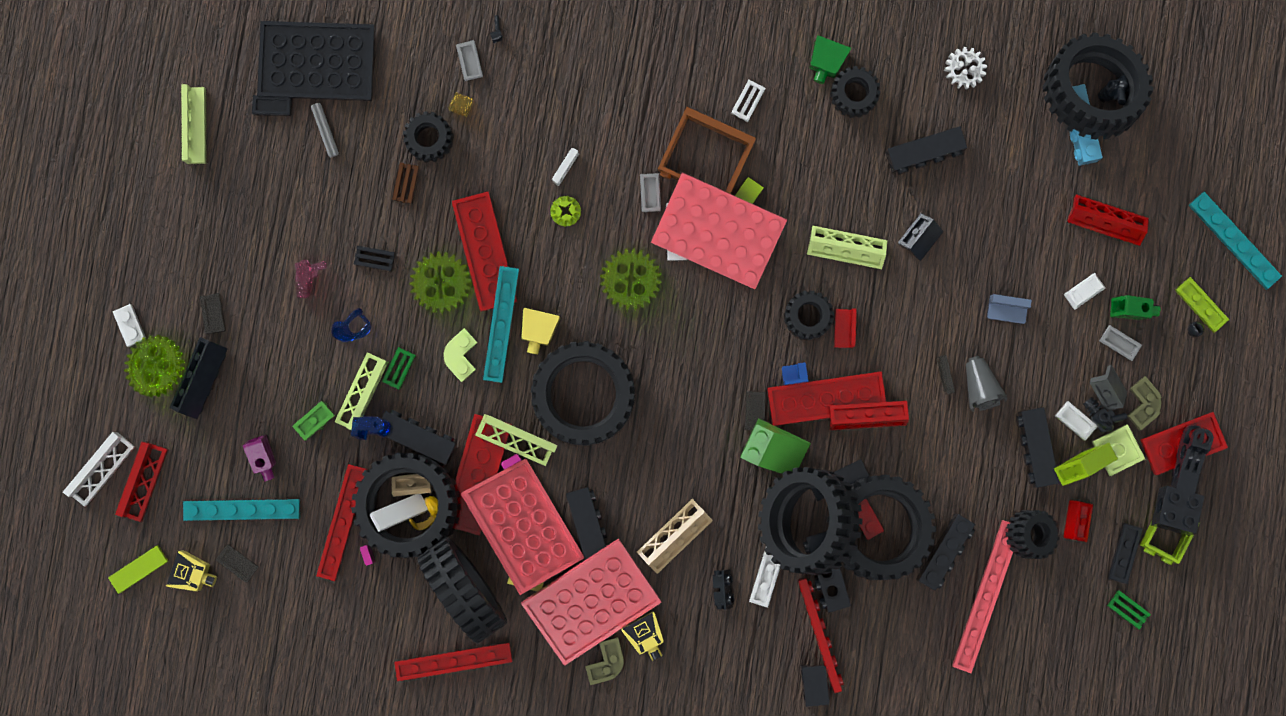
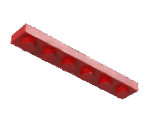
(340, 525)
(823, 642)
(453, 661)

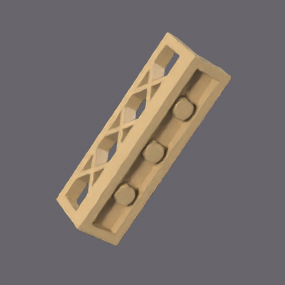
(677, 538)

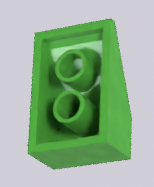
(774, 448)

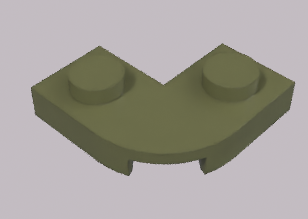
(1150, 403)
(611, 665)

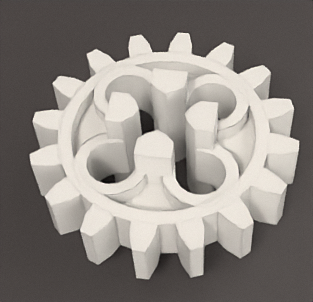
(975, 71)

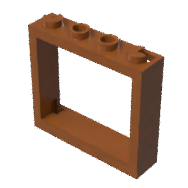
(716, 126)

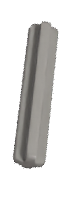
(324, 130)

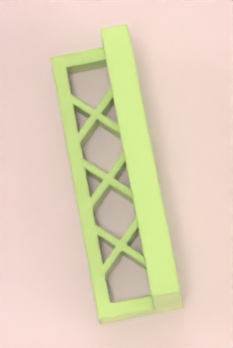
(193, 124)
(847, 250)
(368, 391)
(522, 435)

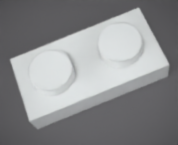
(129, 325)

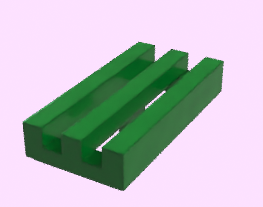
(405, 372)
(1141, 619)

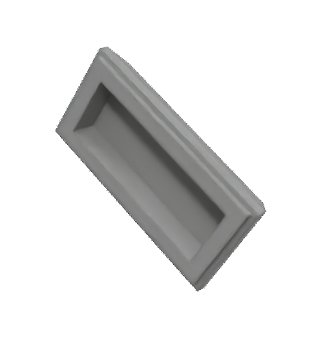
(469, 60)
(650, 192)
(1120, 343)

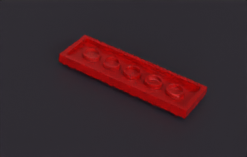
(481, 245)
(813, 399)
(479, 462)

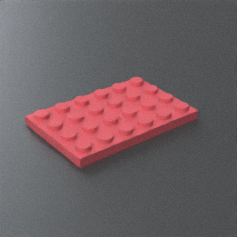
(718, 230)
(522, 526)
(591, 602)

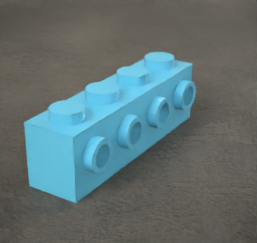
(1086, 149)

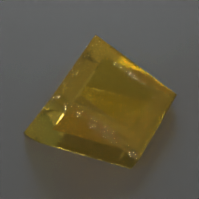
(461, 104)

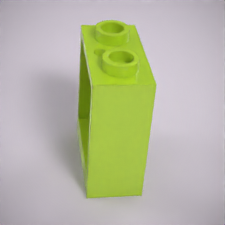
(1085, 463)
(1167, 558)

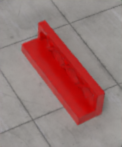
(1108, 222)
(869, 415)
(134, 479)

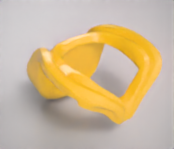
(432, 505)

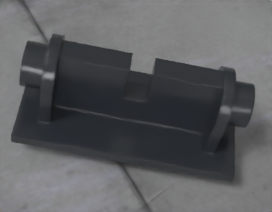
(724, 598)

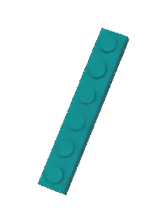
(1235, 240)
(501, 324)
(241, 509)

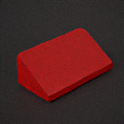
(1078, 520)

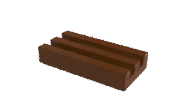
(409, 167)

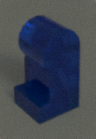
(369, 425)

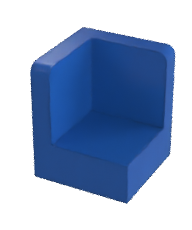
(795, 374)

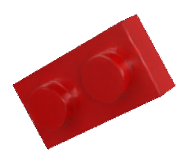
(870, 525)

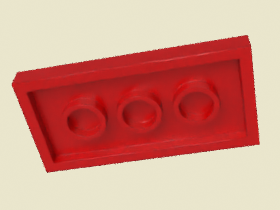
(1163, 446)

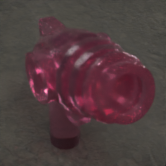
(304, 274)

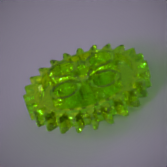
(648, 280)
(423, 283)
(154, 366)

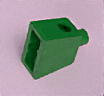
(827, 58)
(1133, 308)

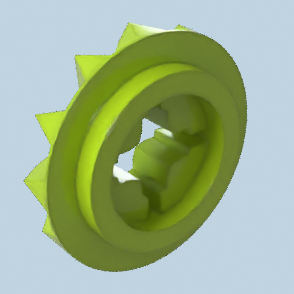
(566, 220)

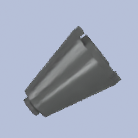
(982, 385)

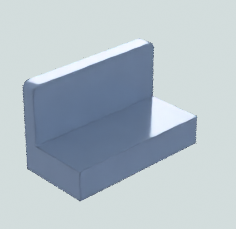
(1008, 308)

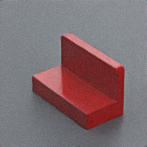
(845, 328)

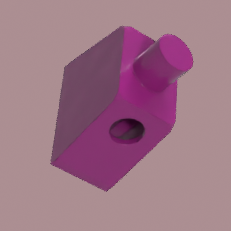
(257, 449)

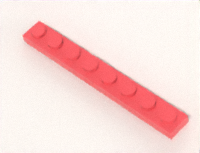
(984, 602)

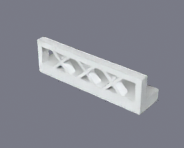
(94, 463)

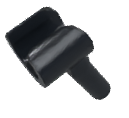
(496, 35)

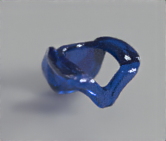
(341, 330)

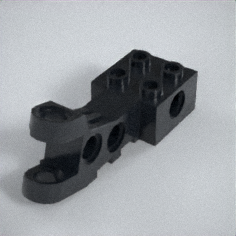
(1178, 505)

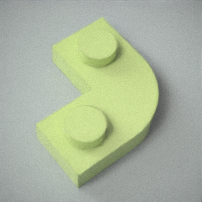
(455, 352)

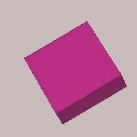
(511, 461)
(367, 555)

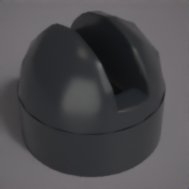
(1192, 331)

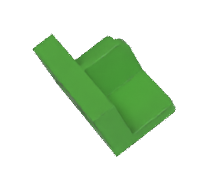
(313, 420)

